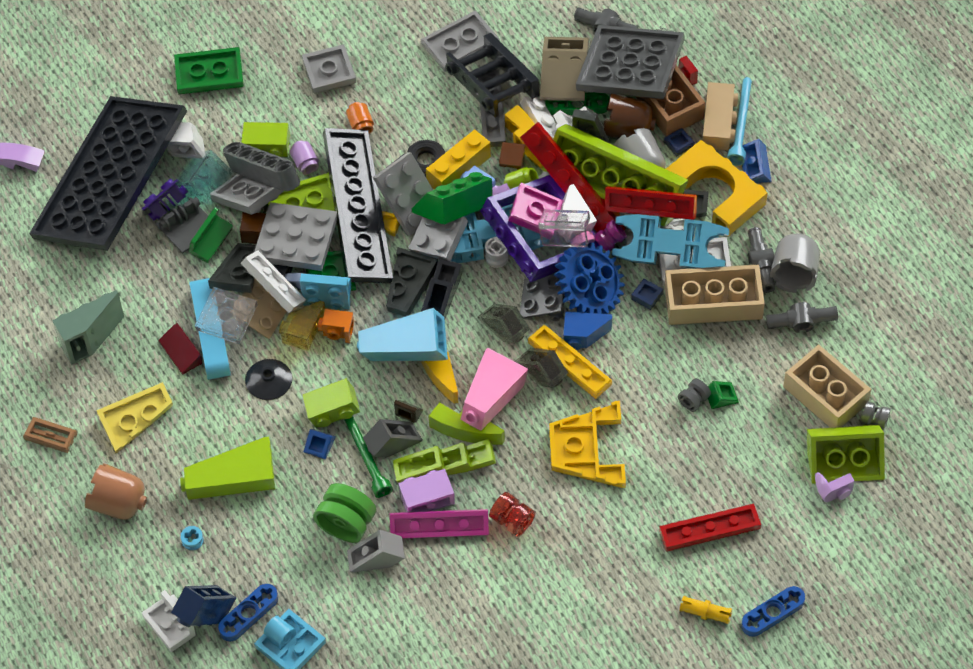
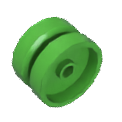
(344, 512)

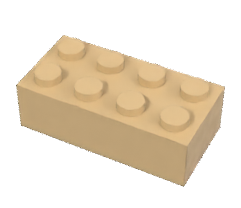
(714, 294)

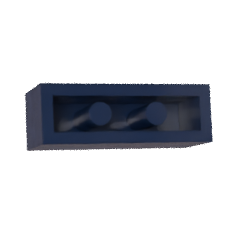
(202, 605)

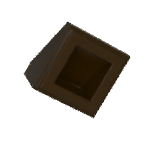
(407, 411)

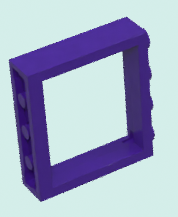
(511, 237)

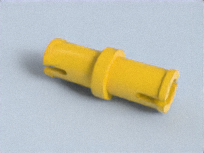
(706, 610)

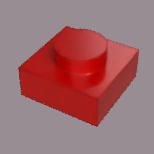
(688, 69)

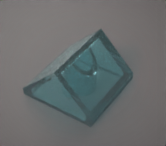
(204, 176)

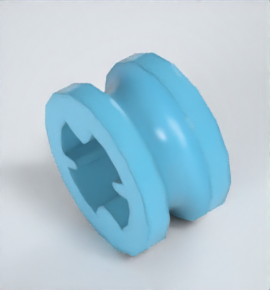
(196, 543)

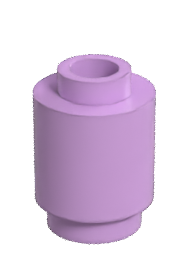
(304, 157)

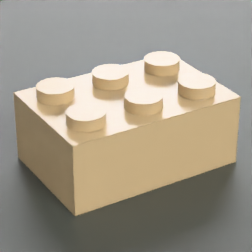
(827, 387)

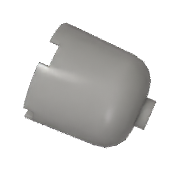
(642, 145)
(795, 263)

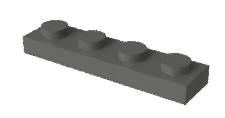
(492, 127)

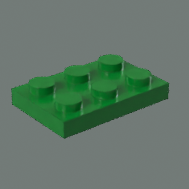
(208, 70)

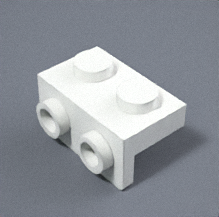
(166, 624)

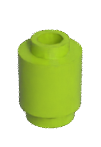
(520, 176)

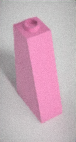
(492, 388)

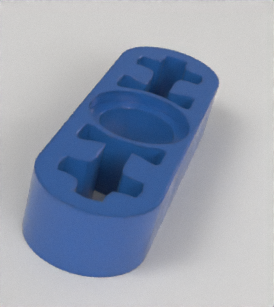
(248, 602)
(762, 626)

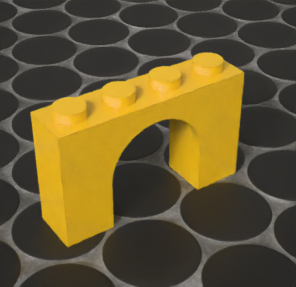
(747, 196)

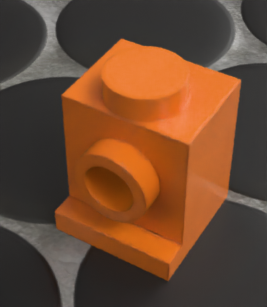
(337, 324)

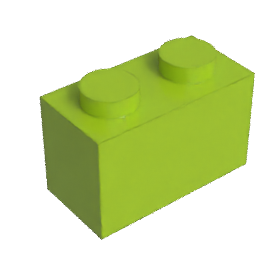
(267, 137)
(331, 403)

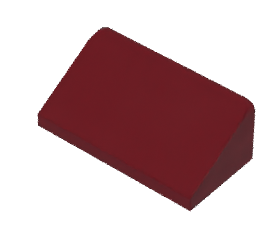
(180, 349)

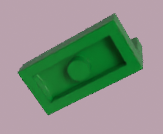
(210, 236)

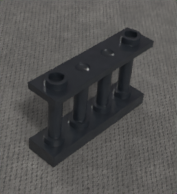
(502, 59)

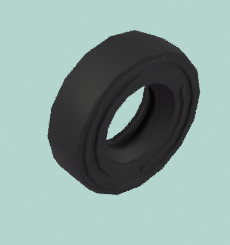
(426, 146)

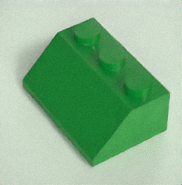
(455, 199)

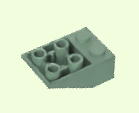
(88, 326)

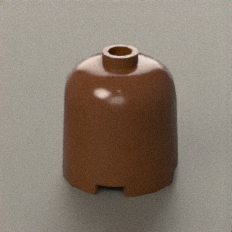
(627, 115)

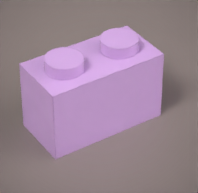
(427, 492)

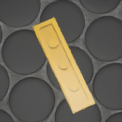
(578, 367)

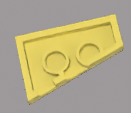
(134, 414)

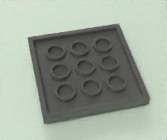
(630, 61)

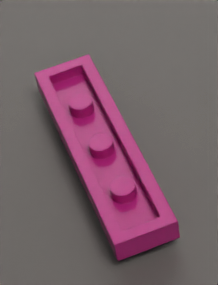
(440, 523)

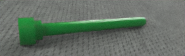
(379, 483)

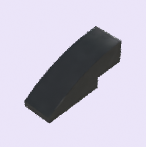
(443, 286)

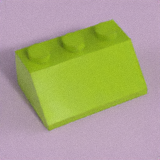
(846, 451)

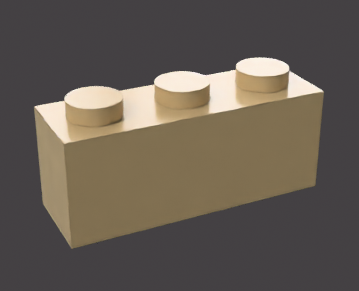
(720, 115)

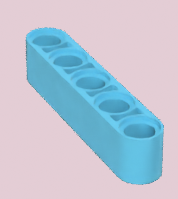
(212, 347)

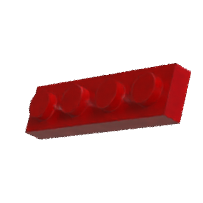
(650, 202)
(710, 527)

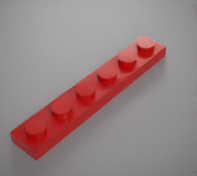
(565, 172)

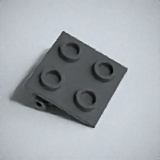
(183, 223)
(542, 298)

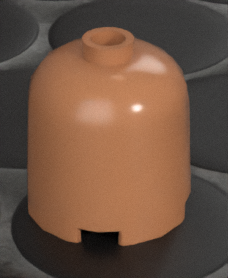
(116, 493)

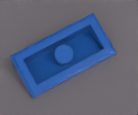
(756, 162)

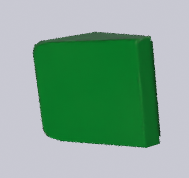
(722, 394)

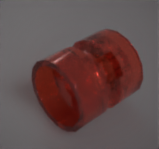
(509, 512)

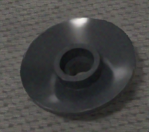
(268, 387)

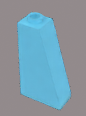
(406, 339)

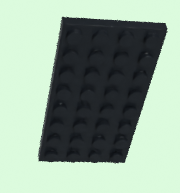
(108, 173)

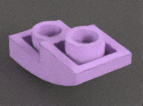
(21, 155)

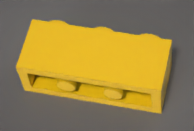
(470, 151)

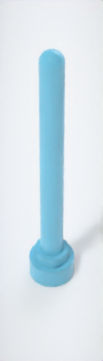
(737, 153)

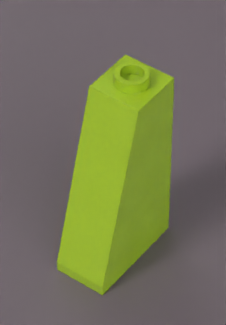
(232, 472)

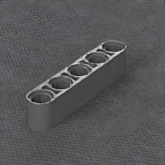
(261, 166)

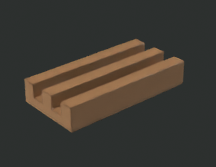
(46, 442)

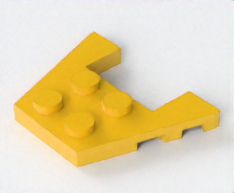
(576, 446)

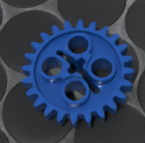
(589, 279)

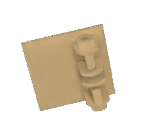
(268, 311)

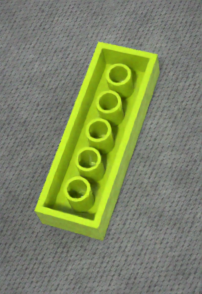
(610, 166)

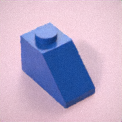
(585, 328)

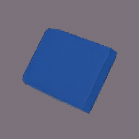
(318, 443)

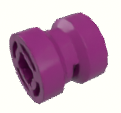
(612, 234)

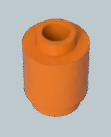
(360, 117)

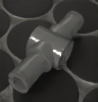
(606, 17)
(762, 256)
(802, 317)

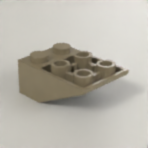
(561, 68)

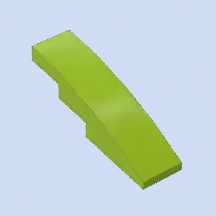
(453, 459)

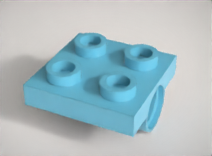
(330, 289)
(289, 641)

